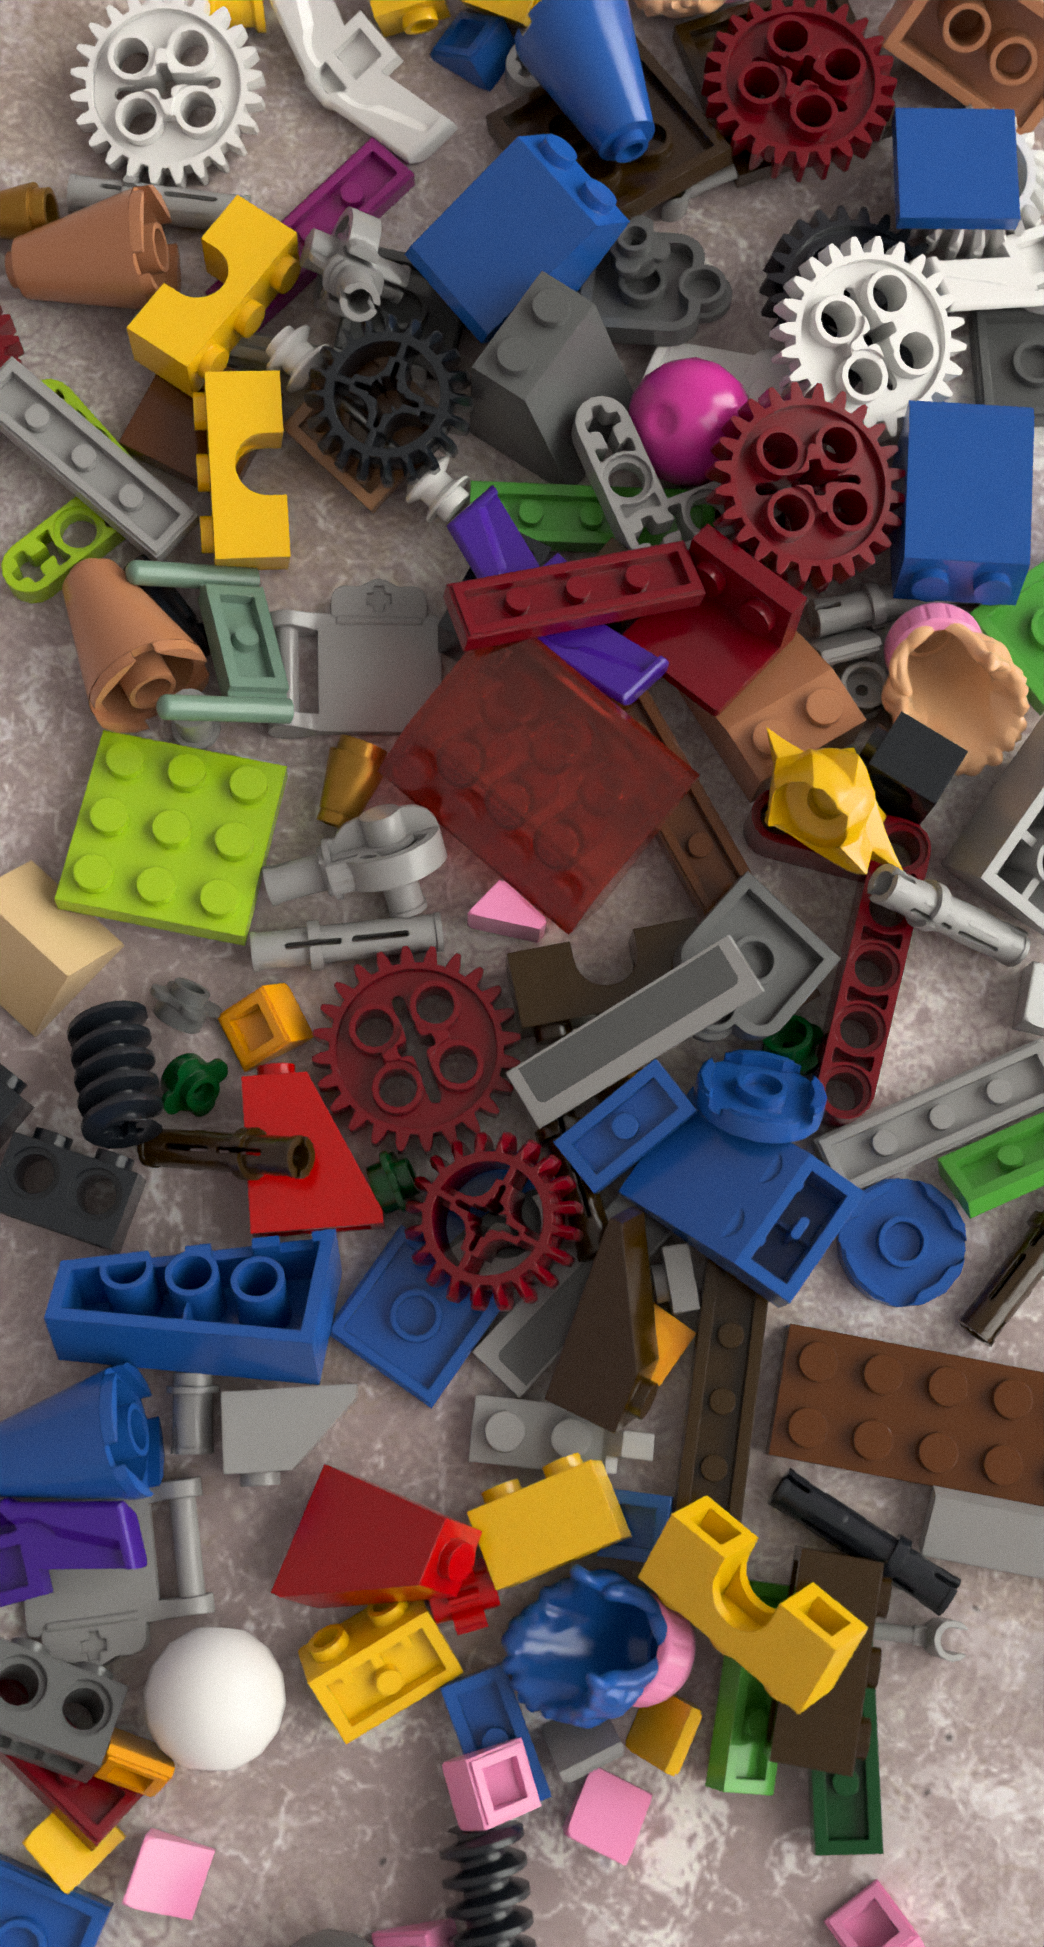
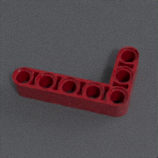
(862, 942)

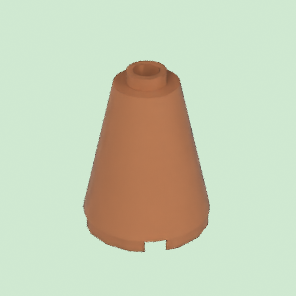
(99, 254)
(126, 646)

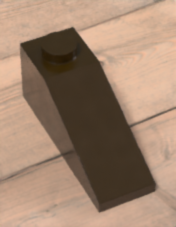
(613, 1335)

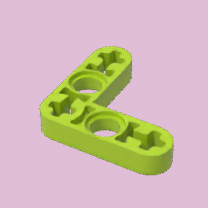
(33, 545)

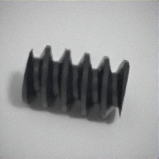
(115, 1075)
(489, 1887)

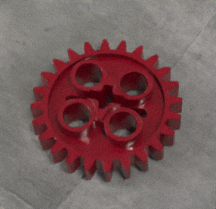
(798, 87)
(795, 433)
(362, 1069)

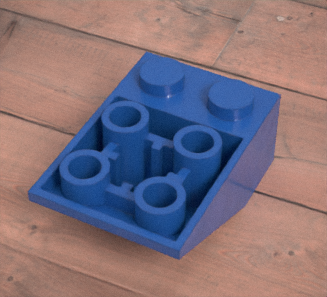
(744, 1203)

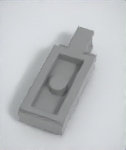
(541, 1432)

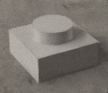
(675, 1280)

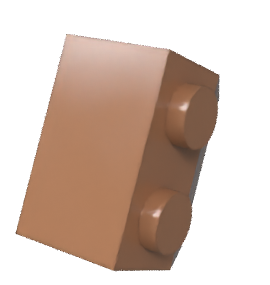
(975, 51)
(795, 699)

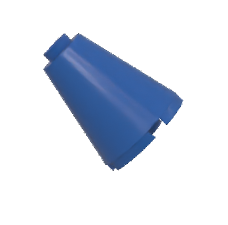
(592, 70)
(85, 1442)

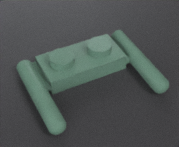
(239, 642)

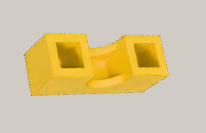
(194, 335)
(240, 416)
(703, 1576)

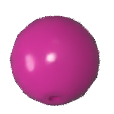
(682, 414)

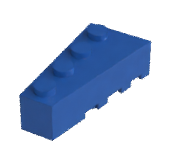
(203, 1311)

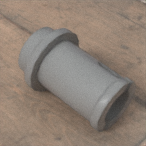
(195, 733)
(192, 1413)

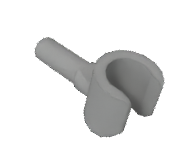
(676, 208)
(925, 1636)

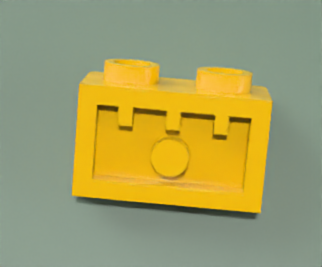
(377, 1664)

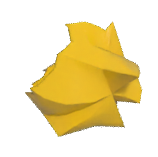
(828, 805)

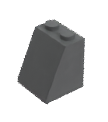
(538, 375)

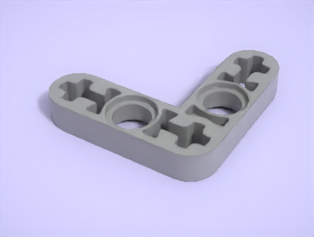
(649, 507)

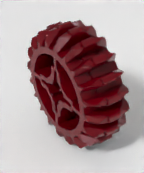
(478, 1248)

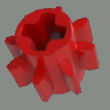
(474, 1597)

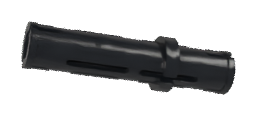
(861, 1538)

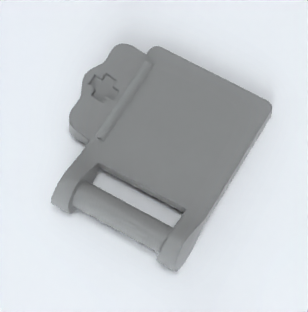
(372, 660)
(108, 1611)

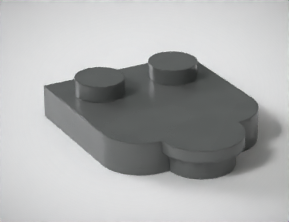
(665, 304)
(776, 946)

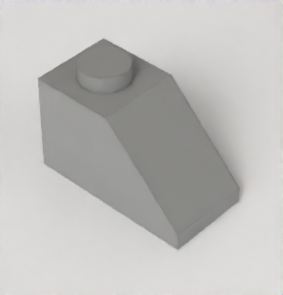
(278, 1428)

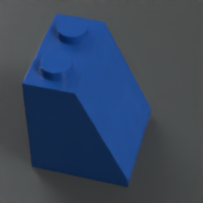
(517, 219)
(963, 503)

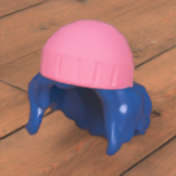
(596, 1649)

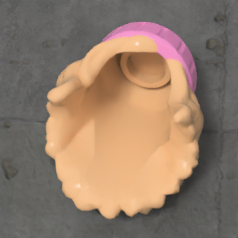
(955, 683)

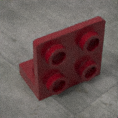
(732, 633)

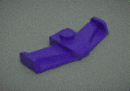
(597, 652)
(63, 1537)

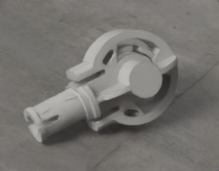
(350, 269)
(375, 852)

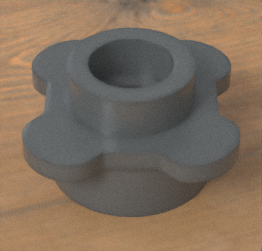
(638, 249)
(183, 1005)

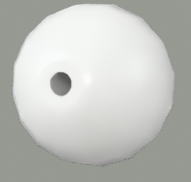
(214, 1699)

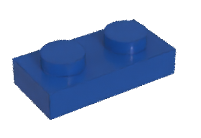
(626, 1126)
(487, 1714)

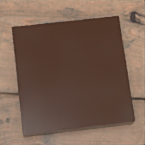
(165, 432)

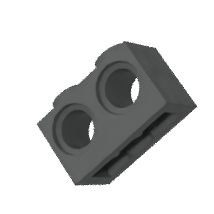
(38, 1729)

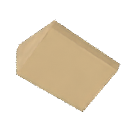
(44, 949)

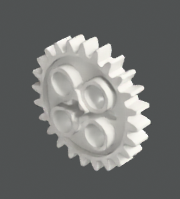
(164, 34)
(913, 318)

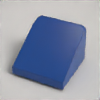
(475, 48)

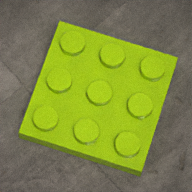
(172, 838)

